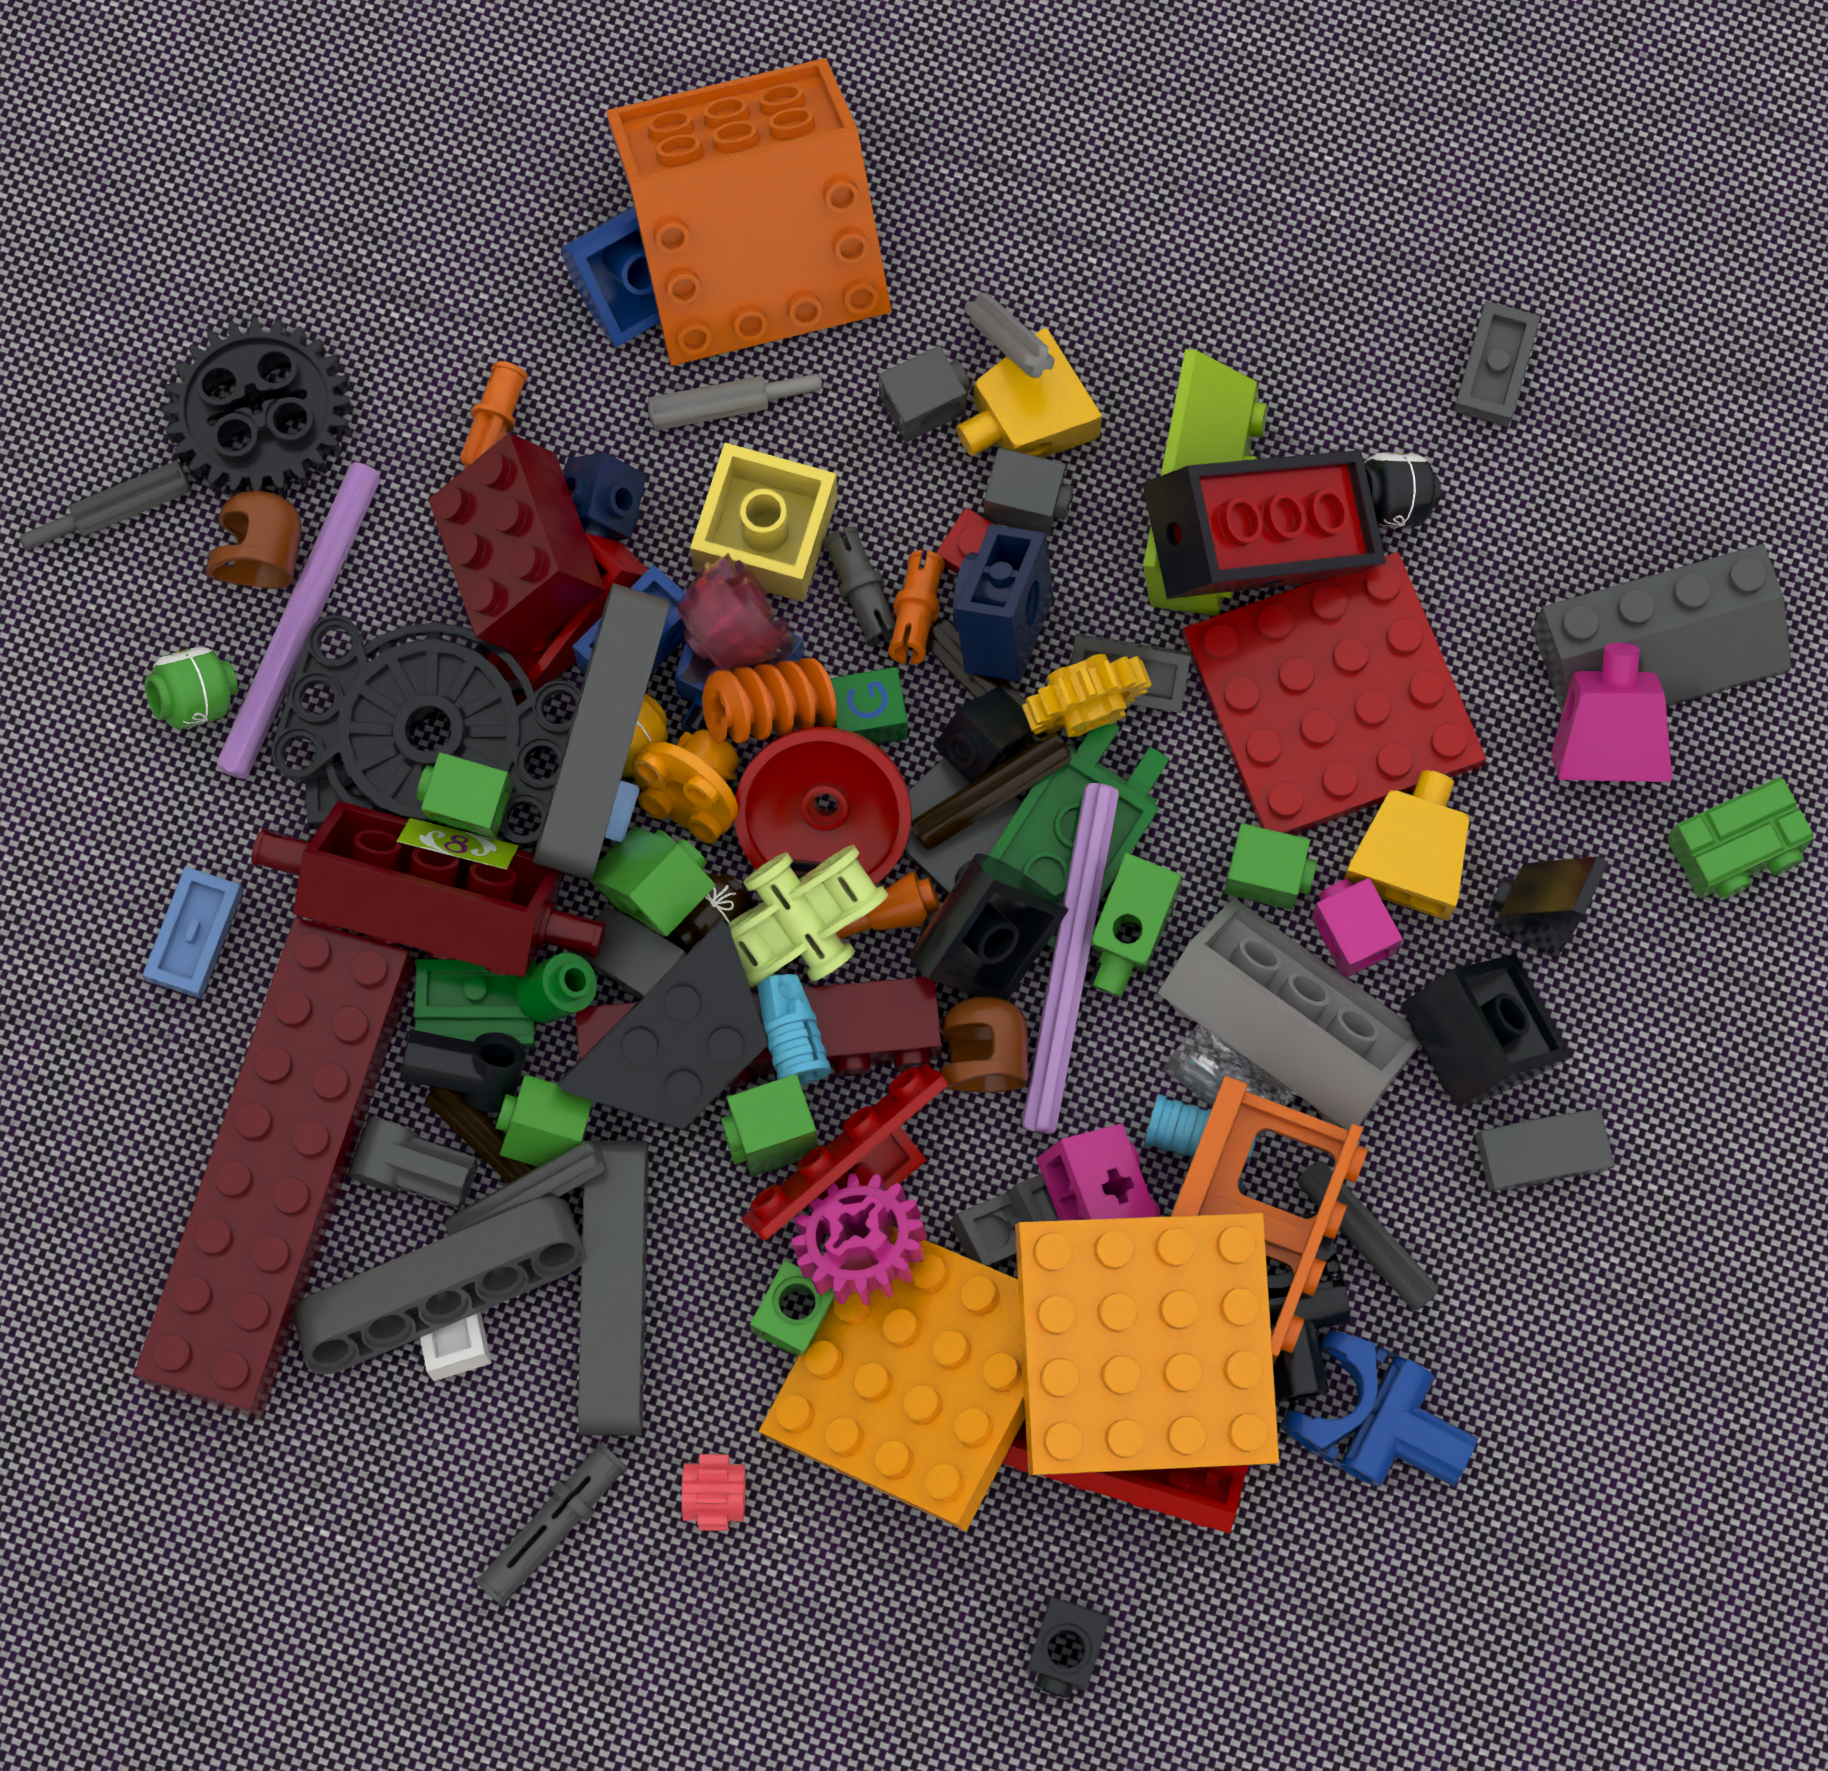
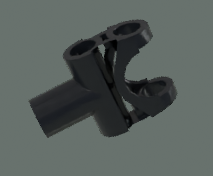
(1303, 1372)

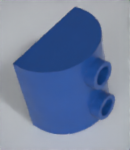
(613, 277)

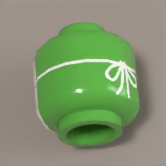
(190, 688)

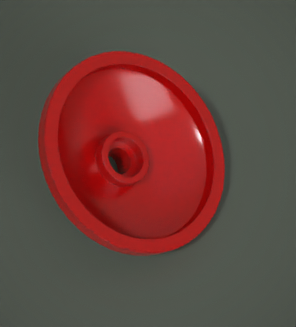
(781, 807)

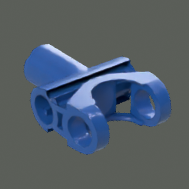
(1386, 1419)

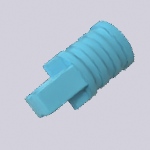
(792, 1030)
(1178, 1127)

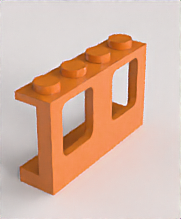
(1289, 1239)

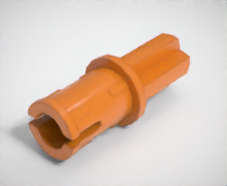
(495, 411)

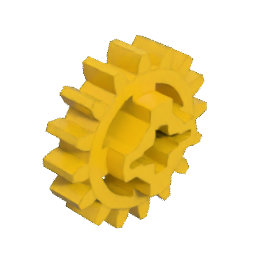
(1086, 695)

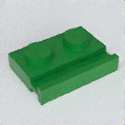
(468, 1001)

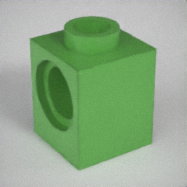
(465, 794)
(784, 1332)

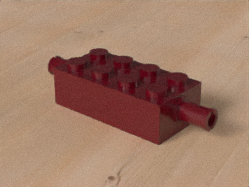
(425, 899)

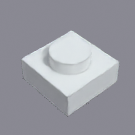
(456, 1348)

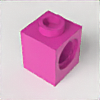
(1355, 926)

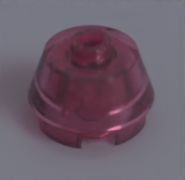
(731, 616)

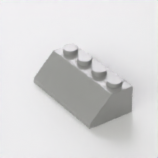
(1290, 1014)

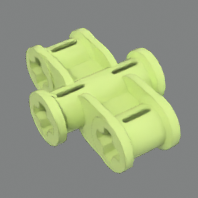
(803, 915)

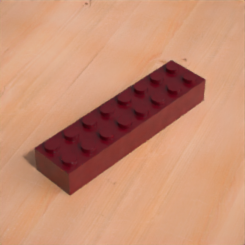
(276, 1168)

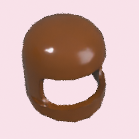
(267, 541)
(986, 1046)

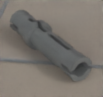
(551, 1524)

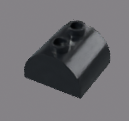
(987, 929)

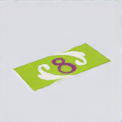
(457, 843)

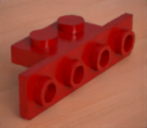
(867, 1146)

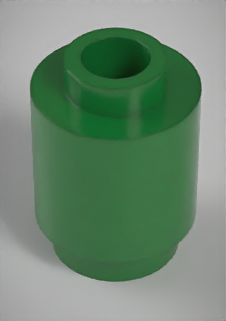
(556, 988)

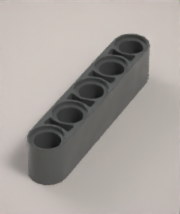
(601, 731)
(438, 1285)
(614, 1293)

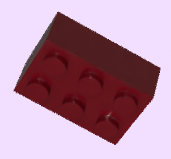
(516, 544)

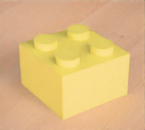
(767, 517)

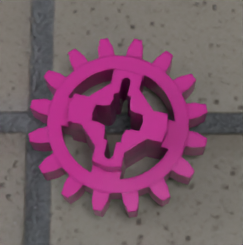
(859, 1245)

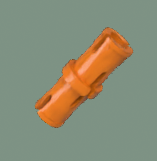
(916, 607)

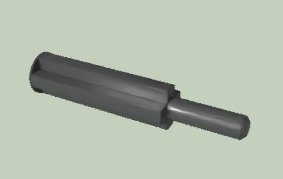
(114, 504)

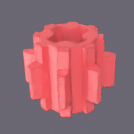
(713, 1492)

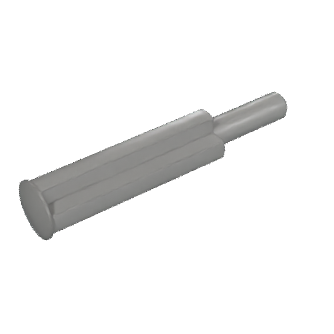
(724, 400)

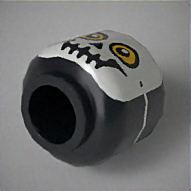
(1402, 489)

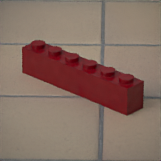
(857, 1025)

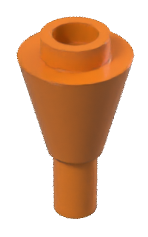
(905, 907)

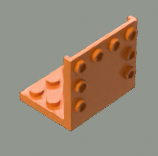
(752, 210)

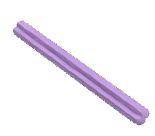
(297, 620)
(1070, 958)

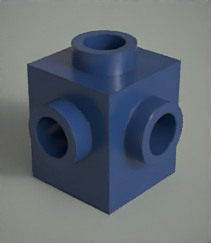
(605, 494)

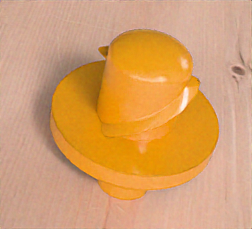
(689, 783)

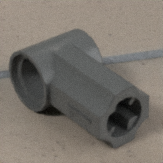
(396, 1159)

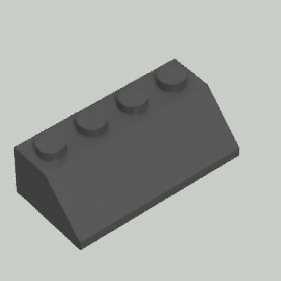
(1694, 627)

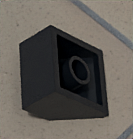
(1485, 1029)

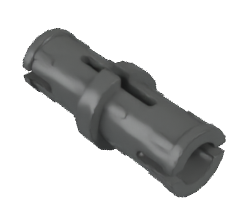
(860, 585)

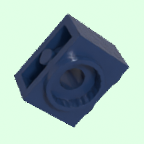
(1002, 601)

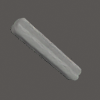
(1009, 335)

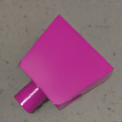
(1614, 723)

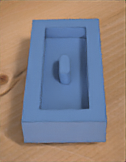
(193, 932)

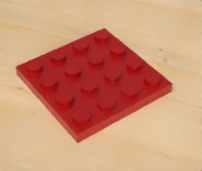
(1332, 696)

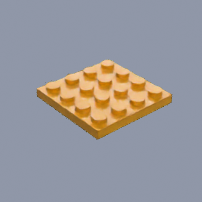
(1146, 1343)
(913, 1386)

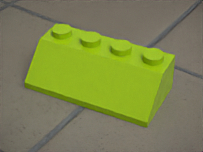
(1210, 423)

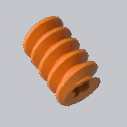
(768, 700)

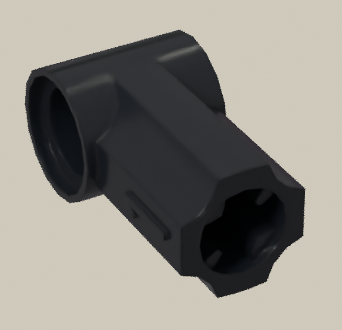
(477, 1069)

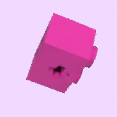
(1096, 1177)

